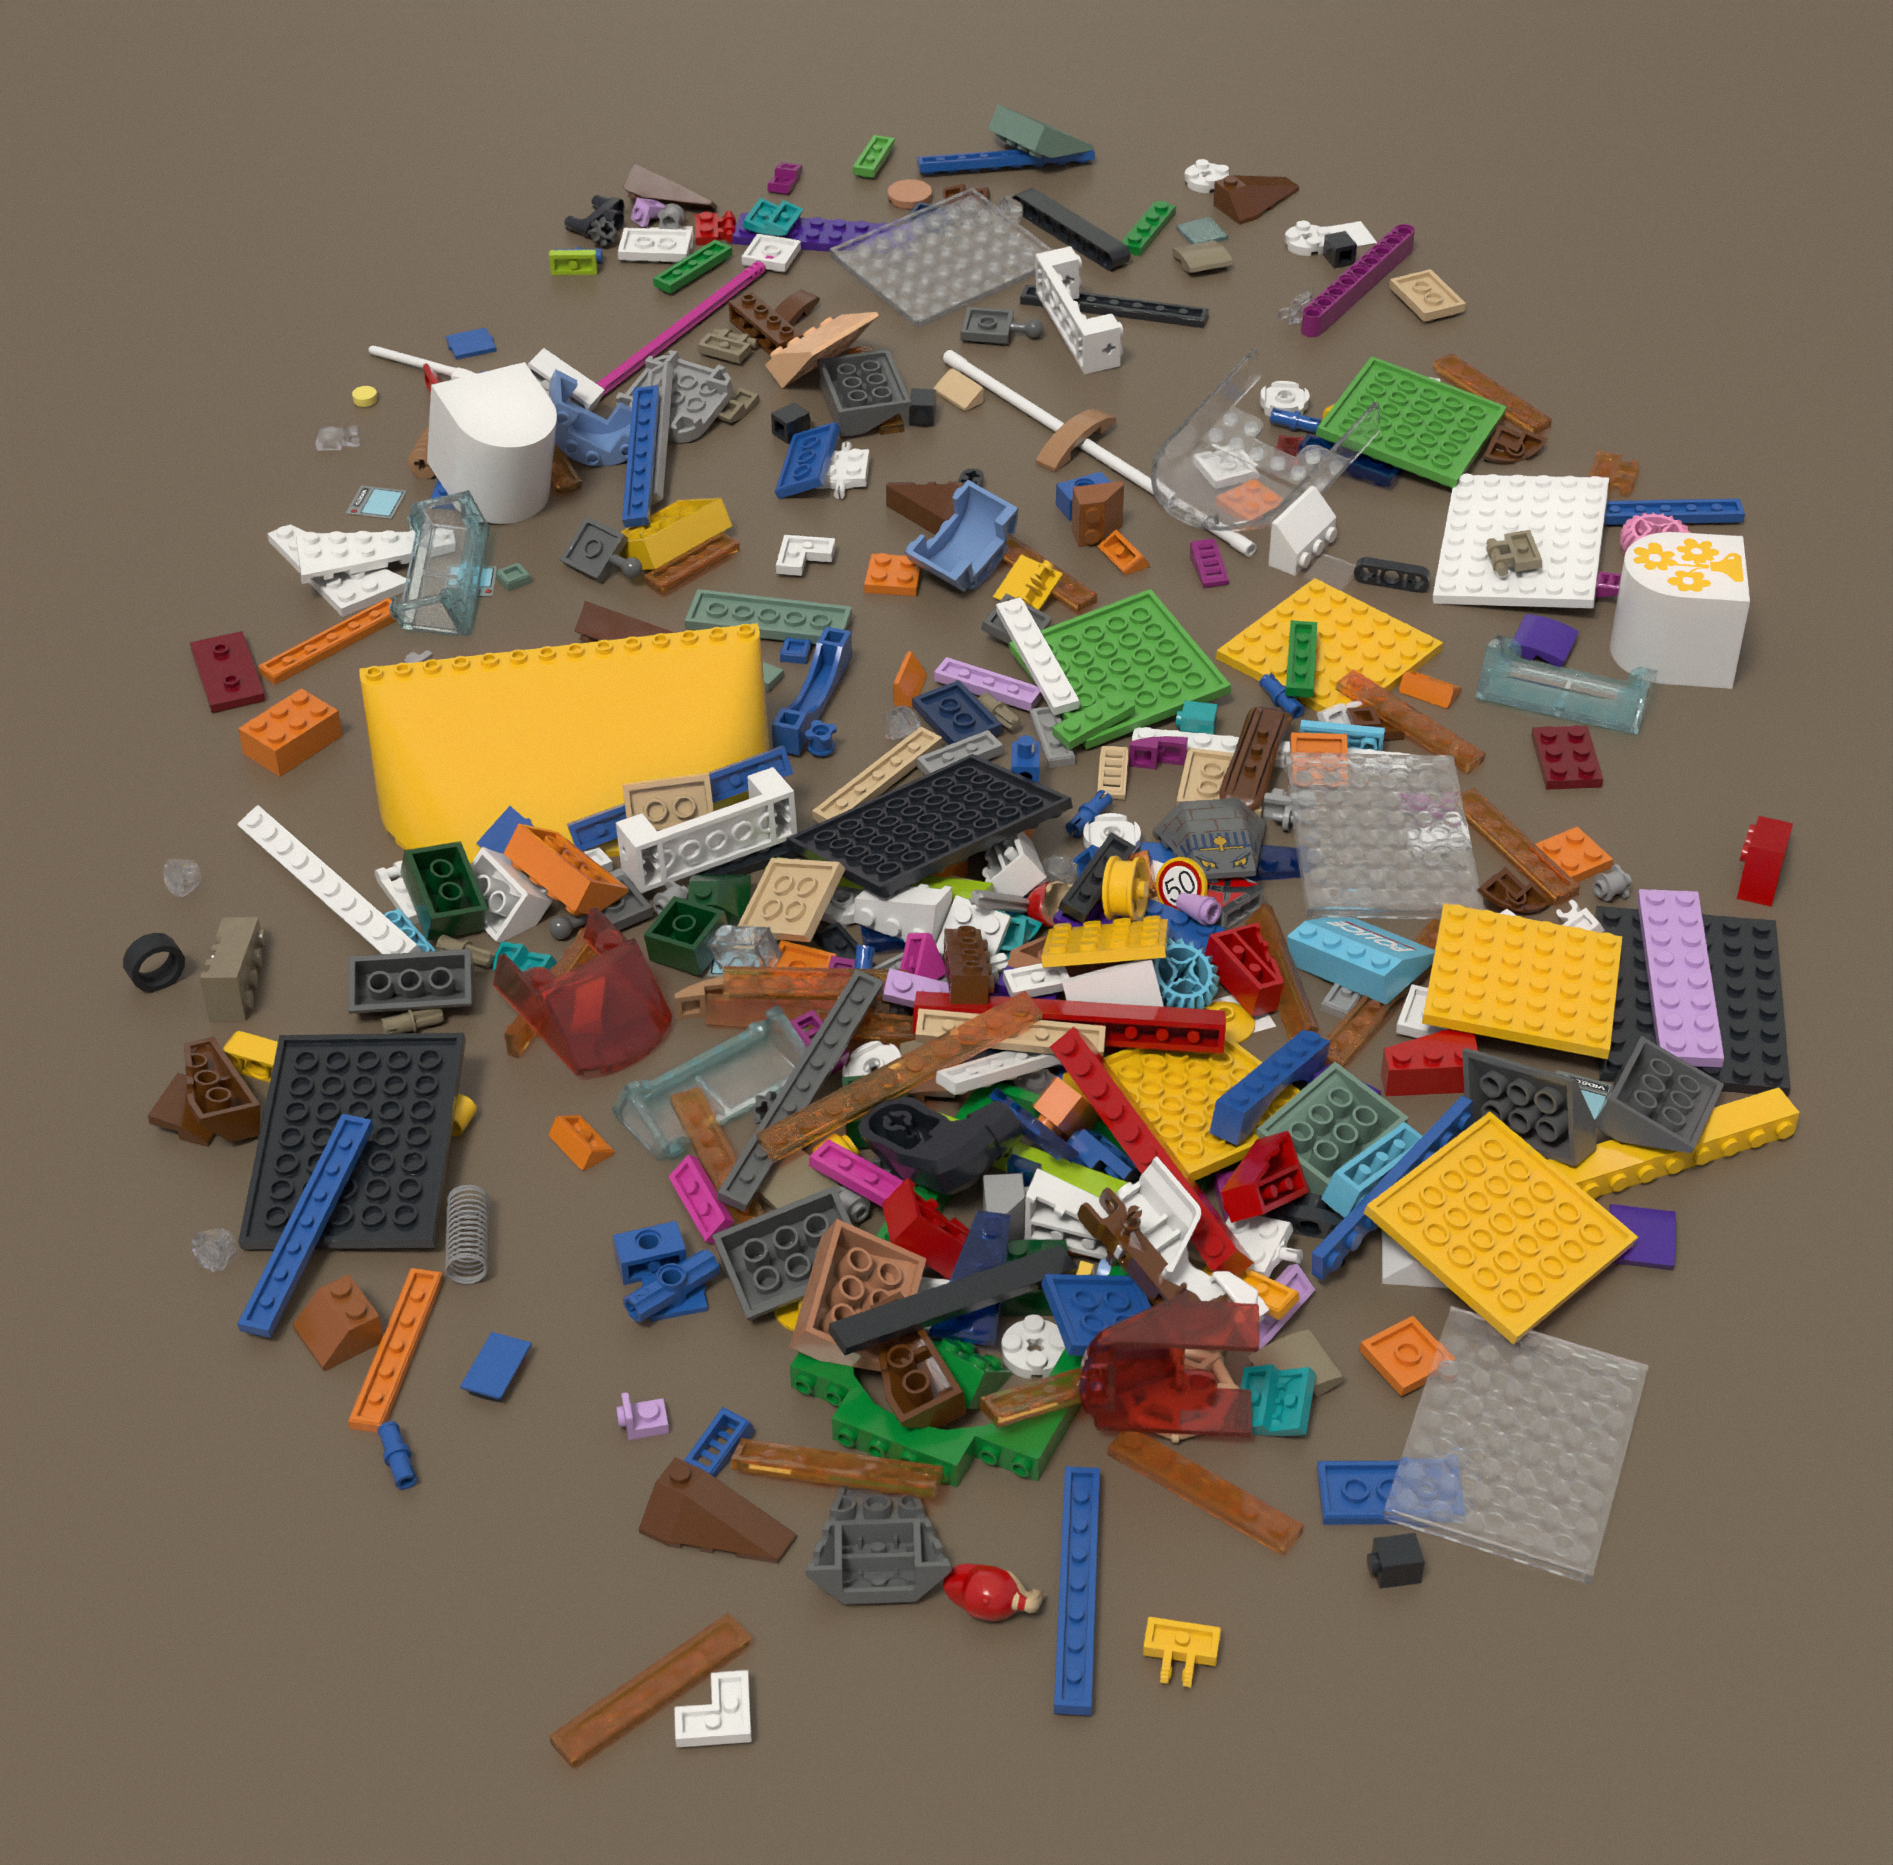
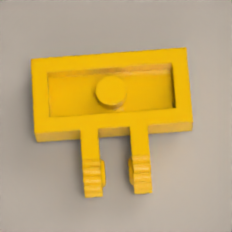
(1181, 1642)

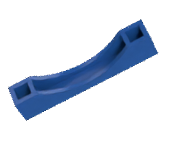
(827, 667)
(1245, 1103)

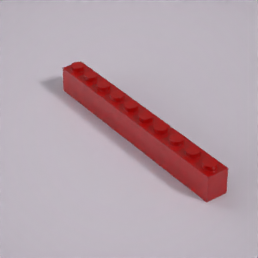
(1125, 1024)
(1144, 1143)

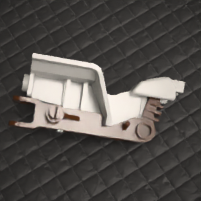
(1150, 1238)

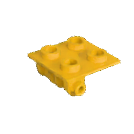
(1029, 581)

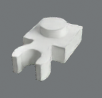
(1337, 713)
(1579, 918)

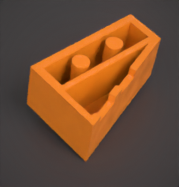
(1064, 1110)

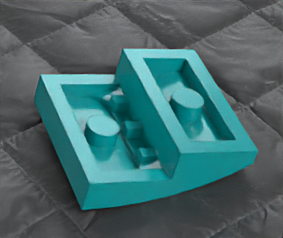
(772, 219)
(1279, 1399)

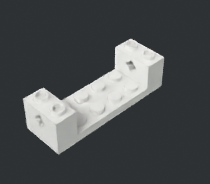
(1091, 341)
(711, 839)

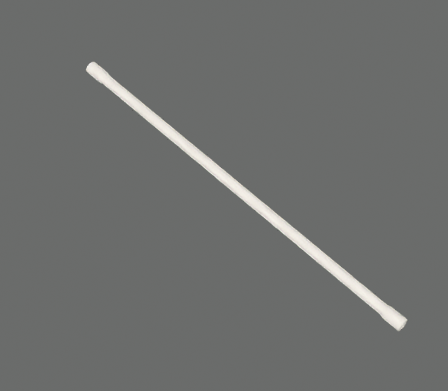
(960, 364)

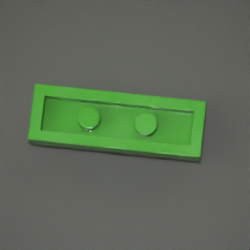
(873, 156)
(1093, 720)

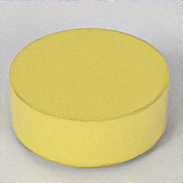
(364, 396)

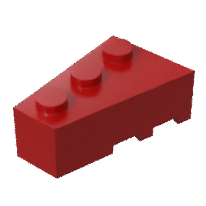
(1763, 858)
(1264, 1178)

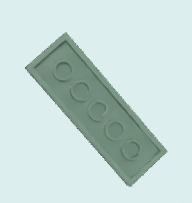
(775, 616)

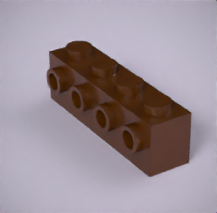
(761, 322)
(967, 966)

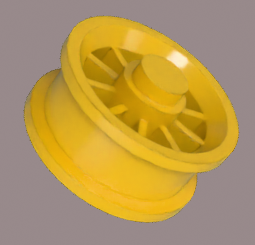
(1125, 888)

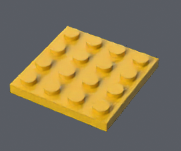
(1106, 942)

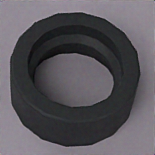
(146, 947)

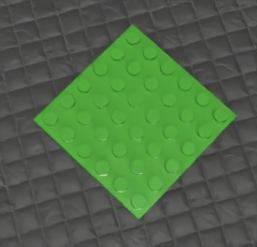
(1422, 421)
(1133, 650)

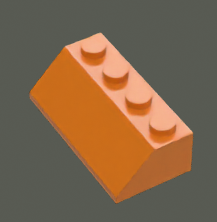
(563, 870)

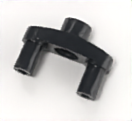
(610, 208)
(1309, 1217)

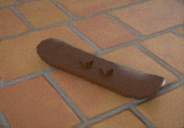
(1255, 756)

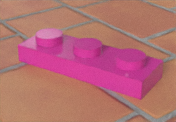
(854, 1172)
(700, 1198)

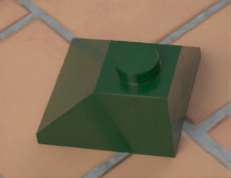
(722, 892)

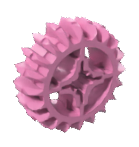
(1646, 525)

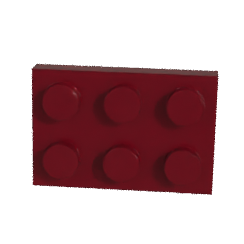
(1566, 757)

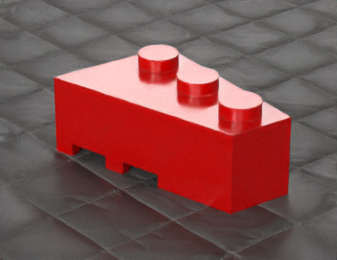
(1246, 968)
(1426, 1064)
(923, 1229)

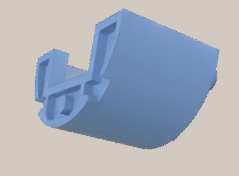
(585, 434)
(970, 541)

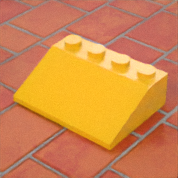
(675, 531)

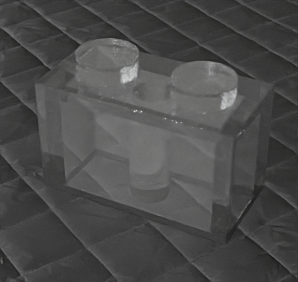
(744, 947)

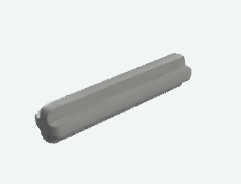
(999, 901)

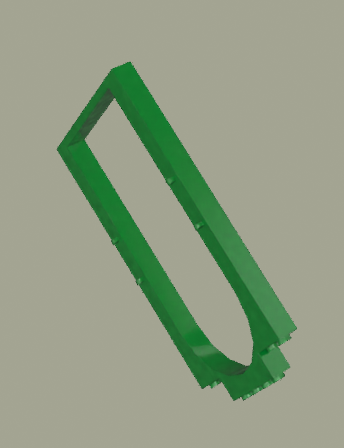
(863, 1425)

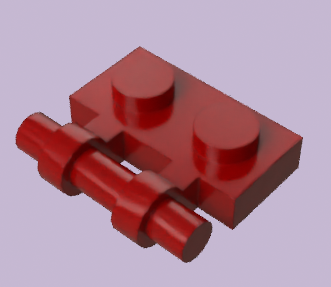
(710, 227)

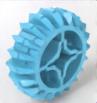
(1199, 978)

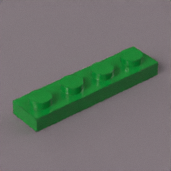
(1149, 227)
(692, 266)
(1301, 659)

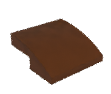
(174, 1114)

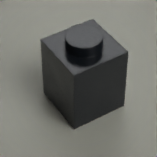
(1339, 249)
(922, 407)
(790, 421)
(1396, 1560)

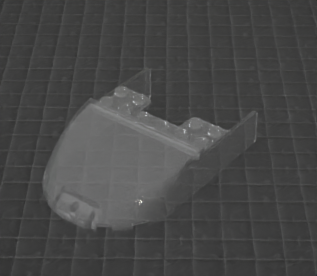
(1226, 479)

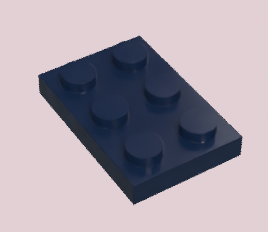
(955, 713)

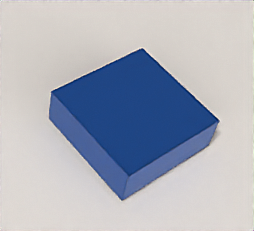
(795, 650)

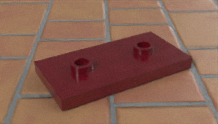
(227, 672)

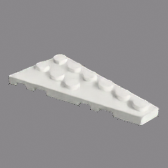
(350, 552)
(343, 591)

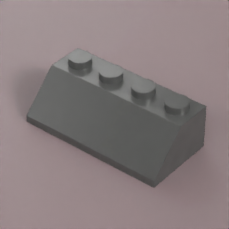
(411, 981)

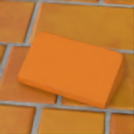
(1123, 553)
(908, 681)
(1429, 689)
(579, 1141)

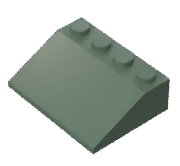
(1033, 135)
(1332, 1123)

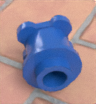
(820, 738)

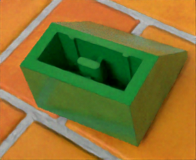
(973, 1372)

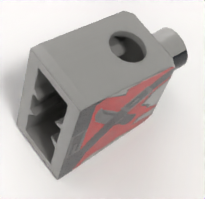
(1237, 898)

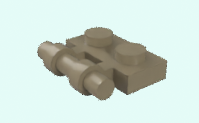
(727, 345)
(1521, 549)

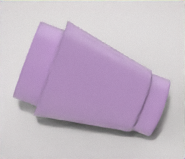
(1201, 908)

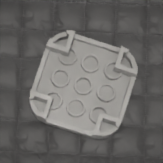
(695, 398)

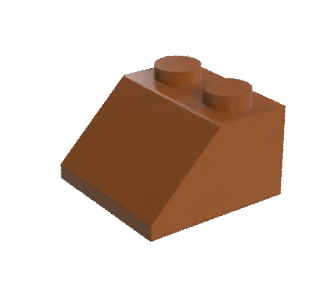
(1097, 512)
(338, 1323)

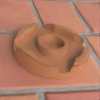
(908, 192)

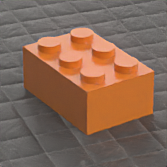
(290, 732)

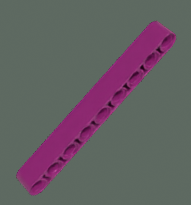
(1357, 280)

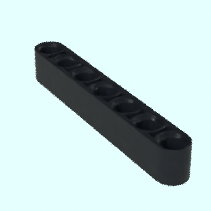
(1072, 229)

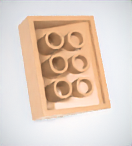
(827, 341)

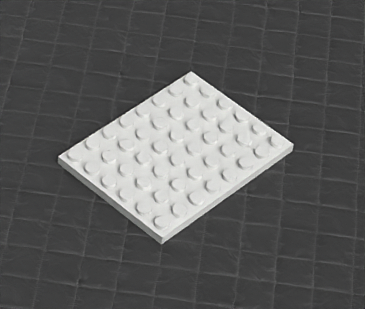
(1564, 521)

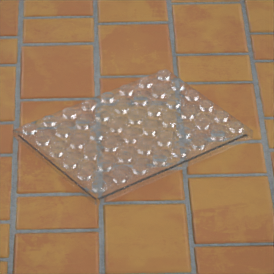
(942, 257)
(1380, 835)
(1517, 1446)

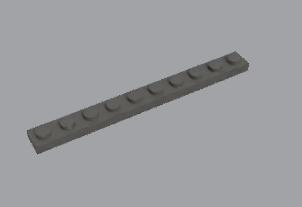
(802, 1085)

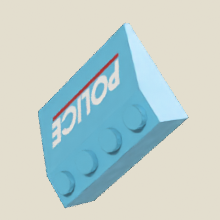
(1358, 956)

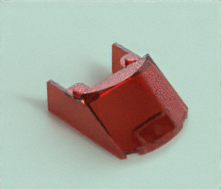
(596, 1013)
(1137, 1374)

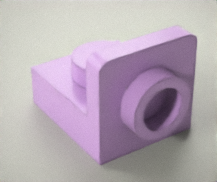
(644, 210)
(642, 1418)

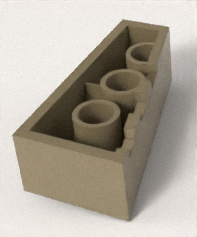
(233, 969)

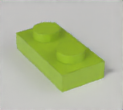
(573, 262)

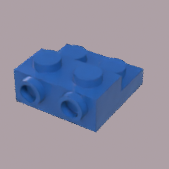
(1101, 1154)

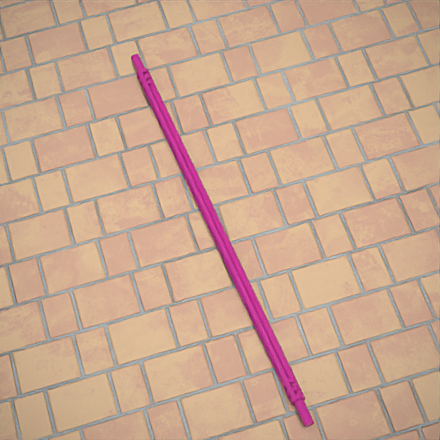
(682, 326)

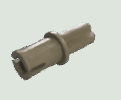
(1000, 711)
(480, 956)
(412, 1020)

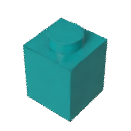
(1197, 717)

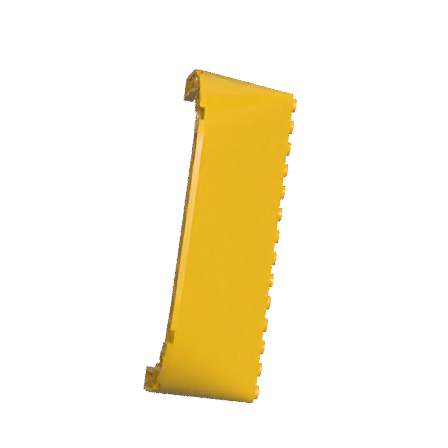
(557, 729)

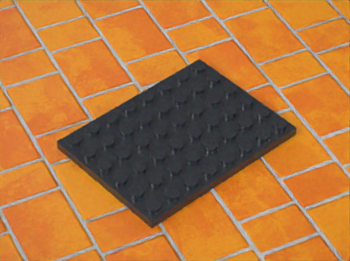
(930, 824)
(1746, 994)
(398, 1182)

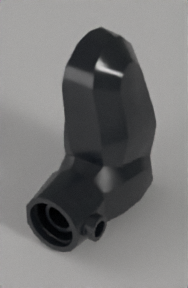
(936, 1150)

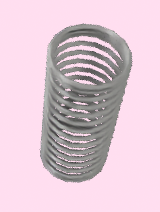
(467, 1214)

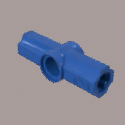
(671, 1285)

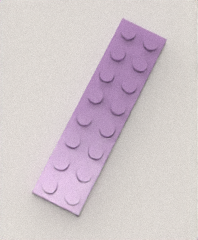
(1680, 976)

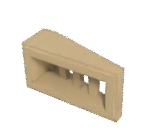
(1113, 771)

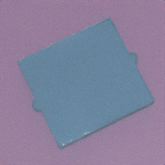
(1202, 231)

